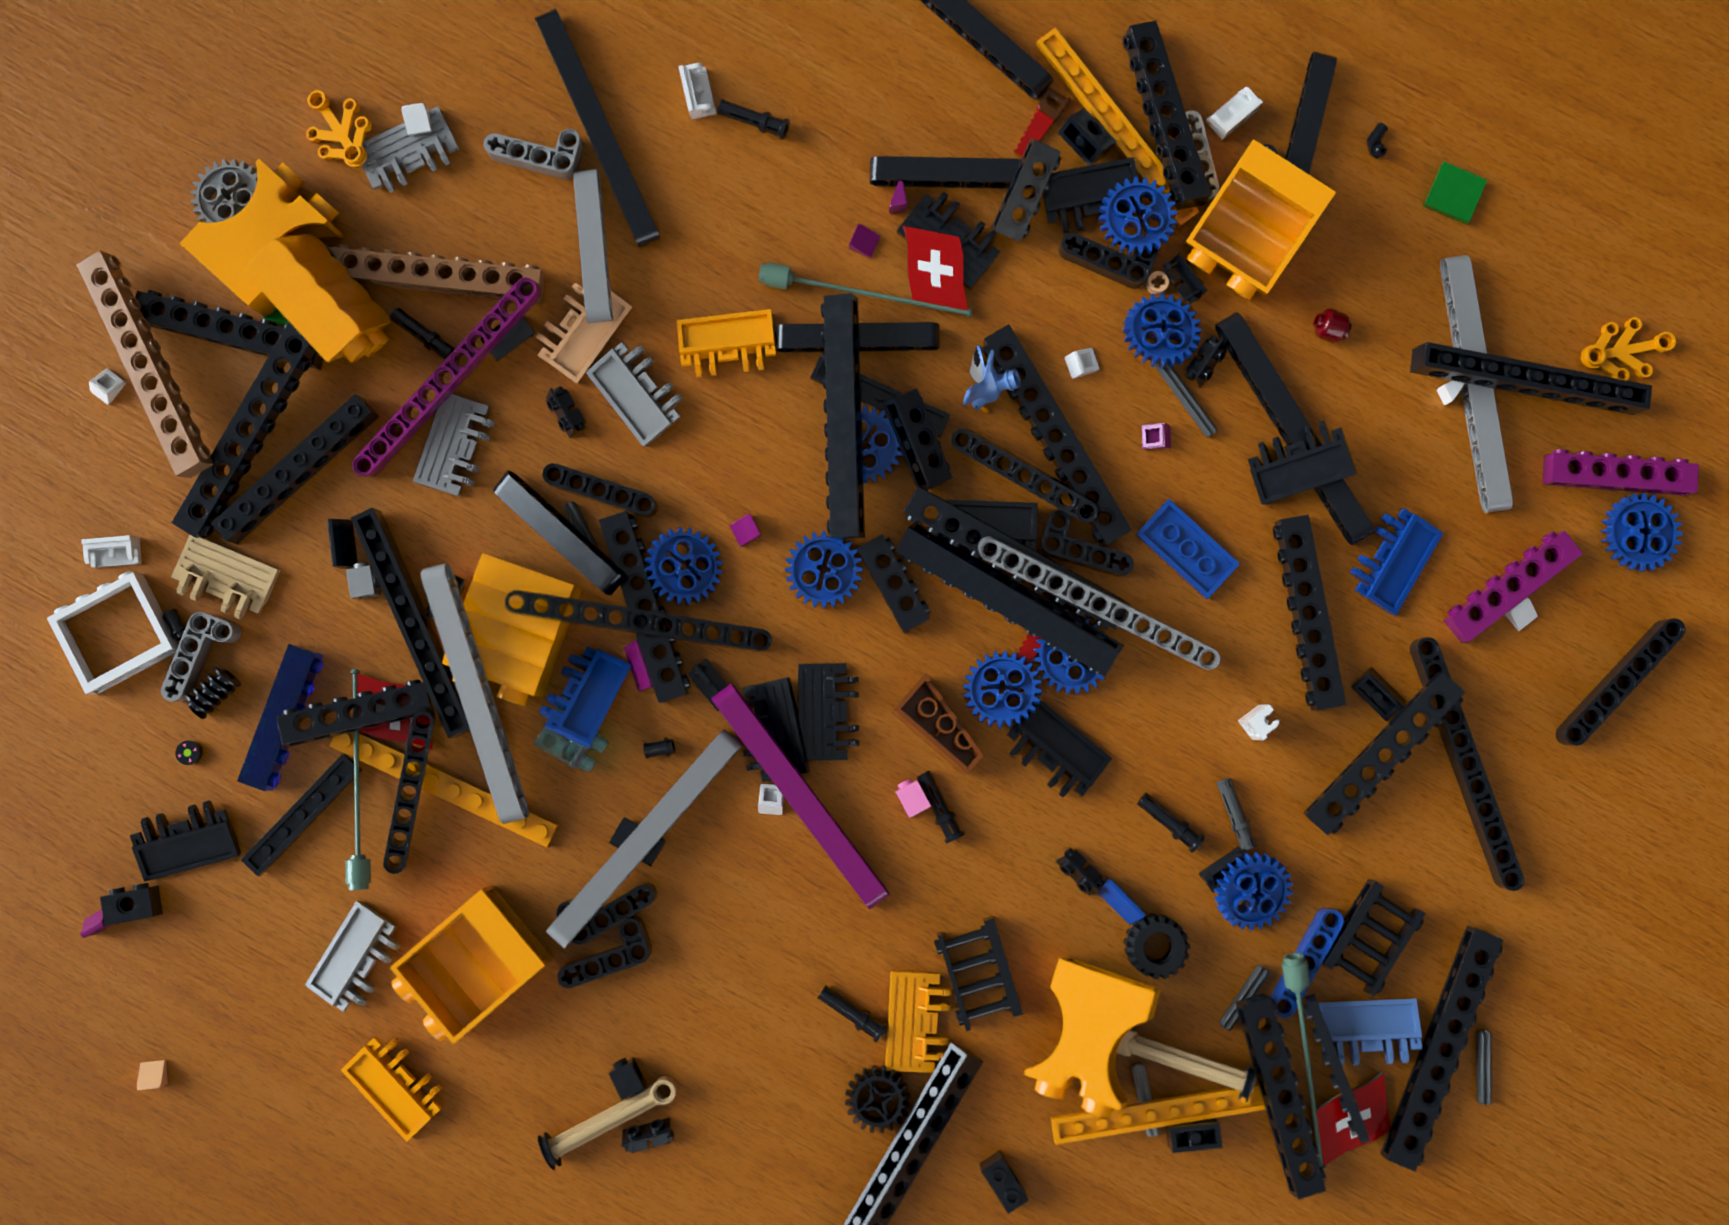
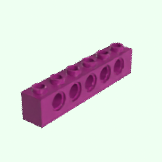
(1682, 482)
(1563, 553)

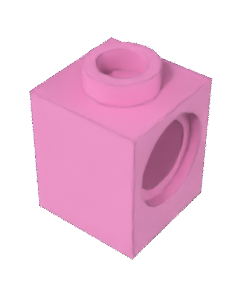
(912, 797)

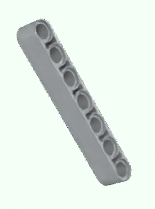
(592, 246)

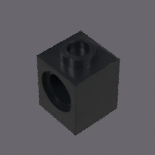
(627, 1077)

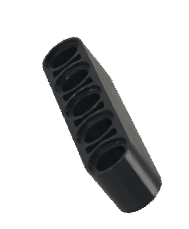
(589, 485)

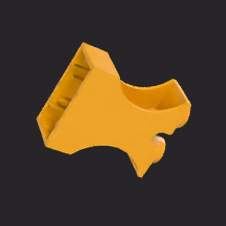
(271, 213)
(1096, 1017)

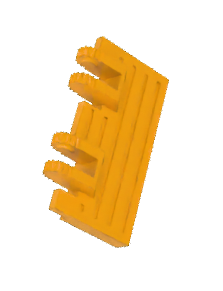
(725, 336)
(910, 1021)
(390, 1088)

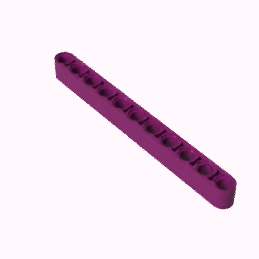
(435, 381)
(800, 796)

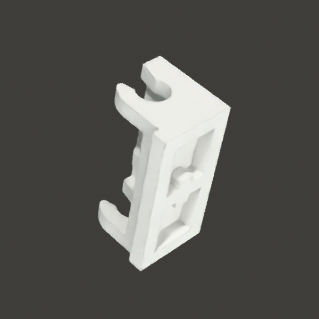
(697, 90)
(1234, 113)
(112, 551)
(1256, 724)

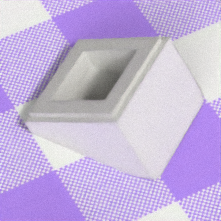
(416, 119)
(1081, 363)
(106, 385)
(1449, 391)
(1522, 614)
(770, 800)

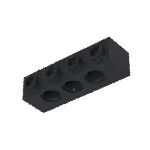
(1035, 152)
(909, 432)
(884, 547)

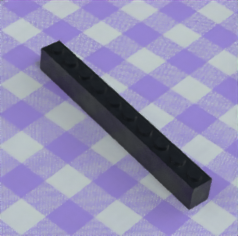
(843, 416)
(1010, 599)
(411, 619)

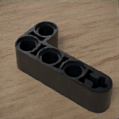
(1107, 255)
(1087, 549)
(612, 912)
(603, 958)

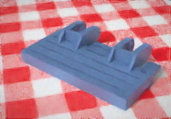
(1373, 1025)

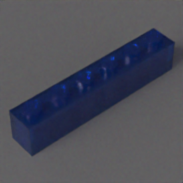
(289, 691)

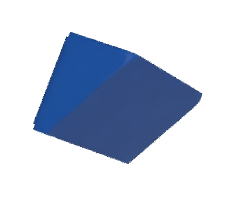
(1120, 902)

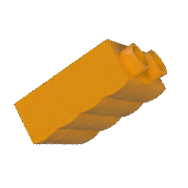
(1257, 220)
(319, 297)
(514, 647)
(469, 965)

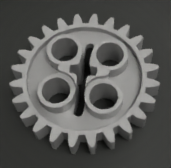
(218, 181)

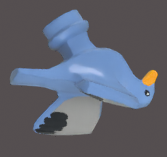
(988, 381)

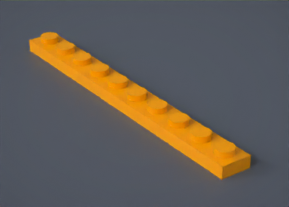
(1107, 114)
(444, 786)
(1157, 1114)

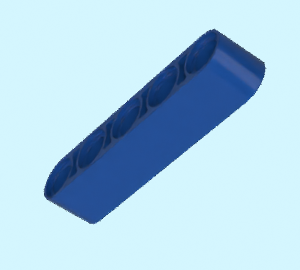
(1316, 955)

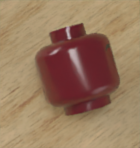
(1332, 325)

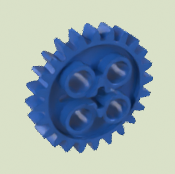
(1158, 210)
(1162, 330)
(884, 455)
(1663, 534)
(844, 575)
(671, 582)
(1059, 672)
(1000, 710)
(1253, 891)

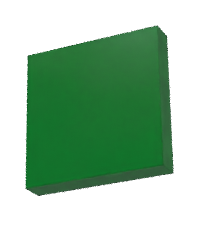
(1455, 193)

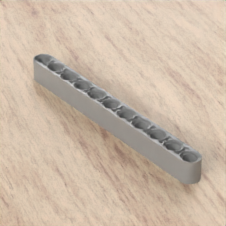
(1477, 400)
(1109, 608)
(475, 693)
(643, 838)

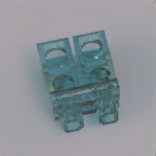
(568, 750)

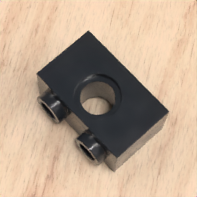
(1086, 136)
(117, 910)
(1194, 1136)
(1003, 1182)

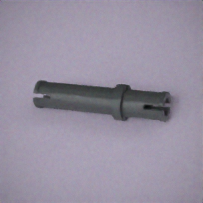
(1235, 812)

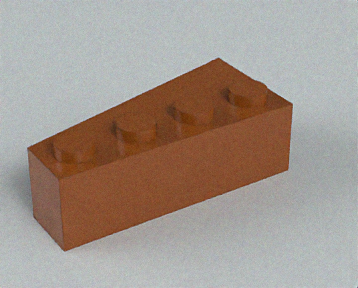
(938, 726)

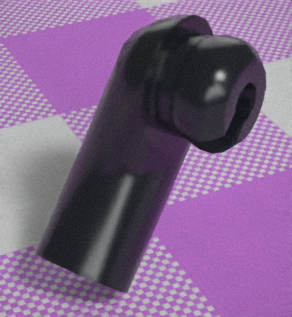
(1374, 143)

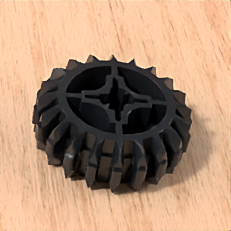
(868, 1103)

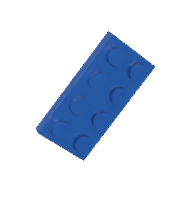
(1187, 549)

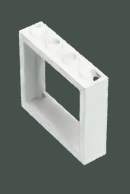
(137, 664)

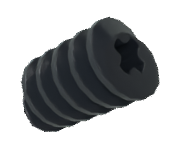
(212, 692)

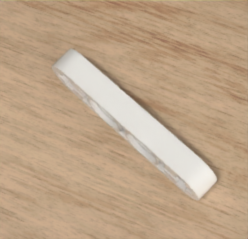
(1205, 153)

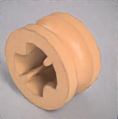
(1157, 274)

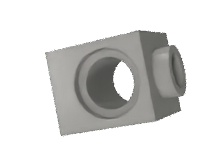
(363, 581)

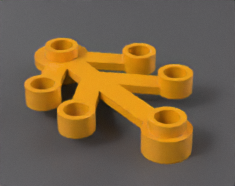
(340, 131)
(1622, 350)

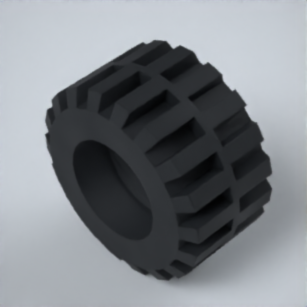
(1174, 957)

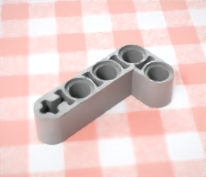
(534, 151)
(196, 659)

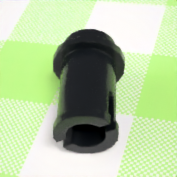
(174, 623)
(659, 748)

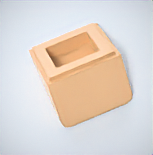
(152, 1075)

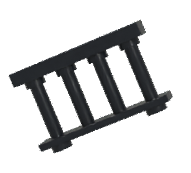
(1358, 916)
(1001, 979)

